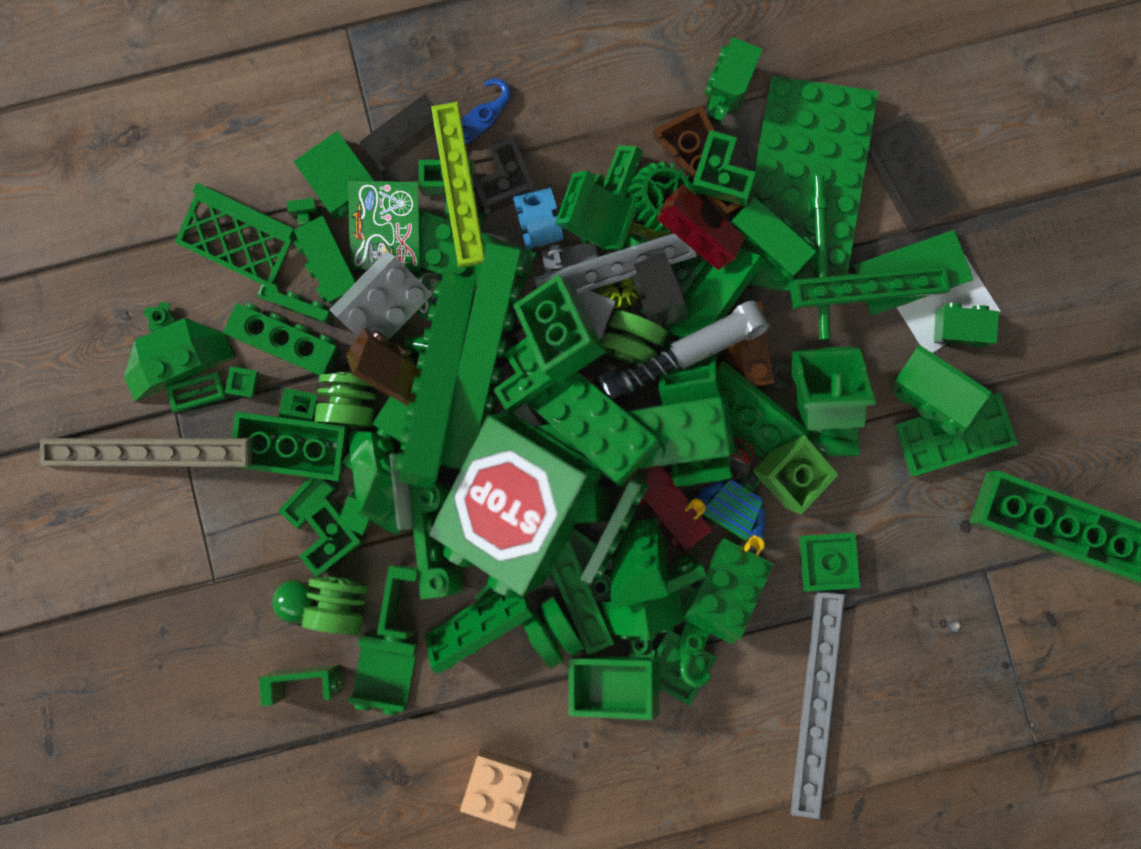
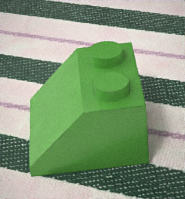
(796, 474)

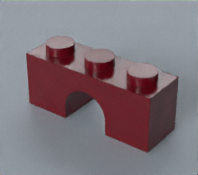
(683, 218)

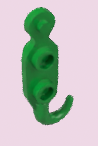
(691, 646)

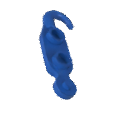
(486, 114)

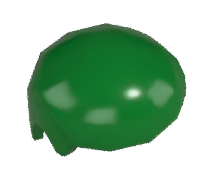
(290, 601)

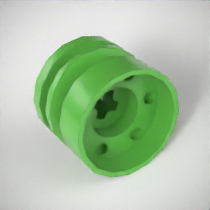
(345, 401)
(334, 606)

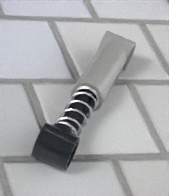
(744, 323)

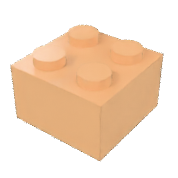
(496, 789)

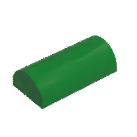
(294, 445)

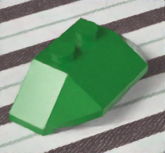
(174, 356)
(373, 475)

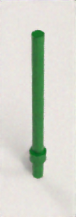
(820, 205)

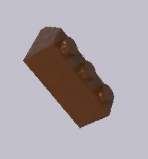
(750, 358)
(384, 365)

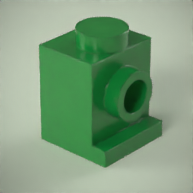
(295, 400)

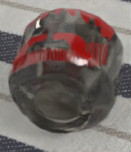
(742, 460)

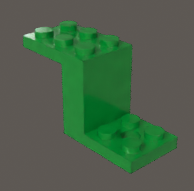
(690, 385)

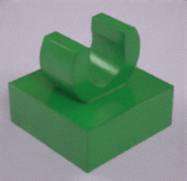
(303, 209)

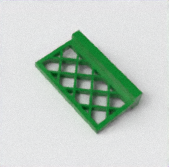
(241, 212)

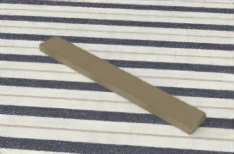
(146, 452)

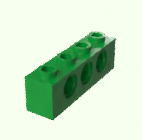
(241, 326)

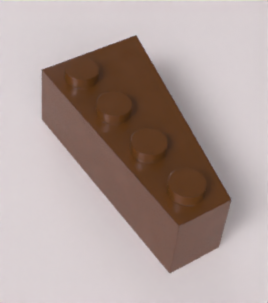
(684, 143)

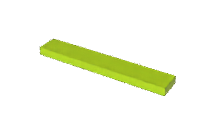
(458, 184)

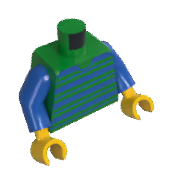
(734, 509)

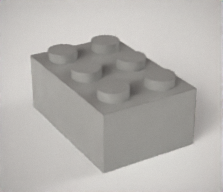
(381, 298)

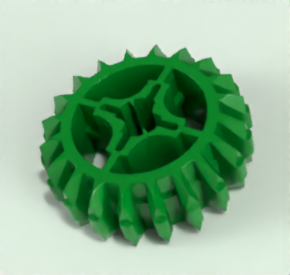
(649, 190)

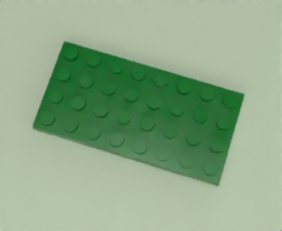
(809, 134)

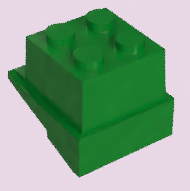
(832, 388)

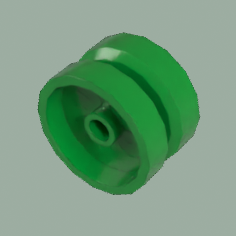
(548, 634)

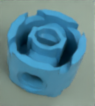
(538, 218)

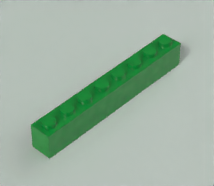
(436, 383)

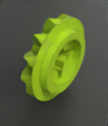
(626, 298)

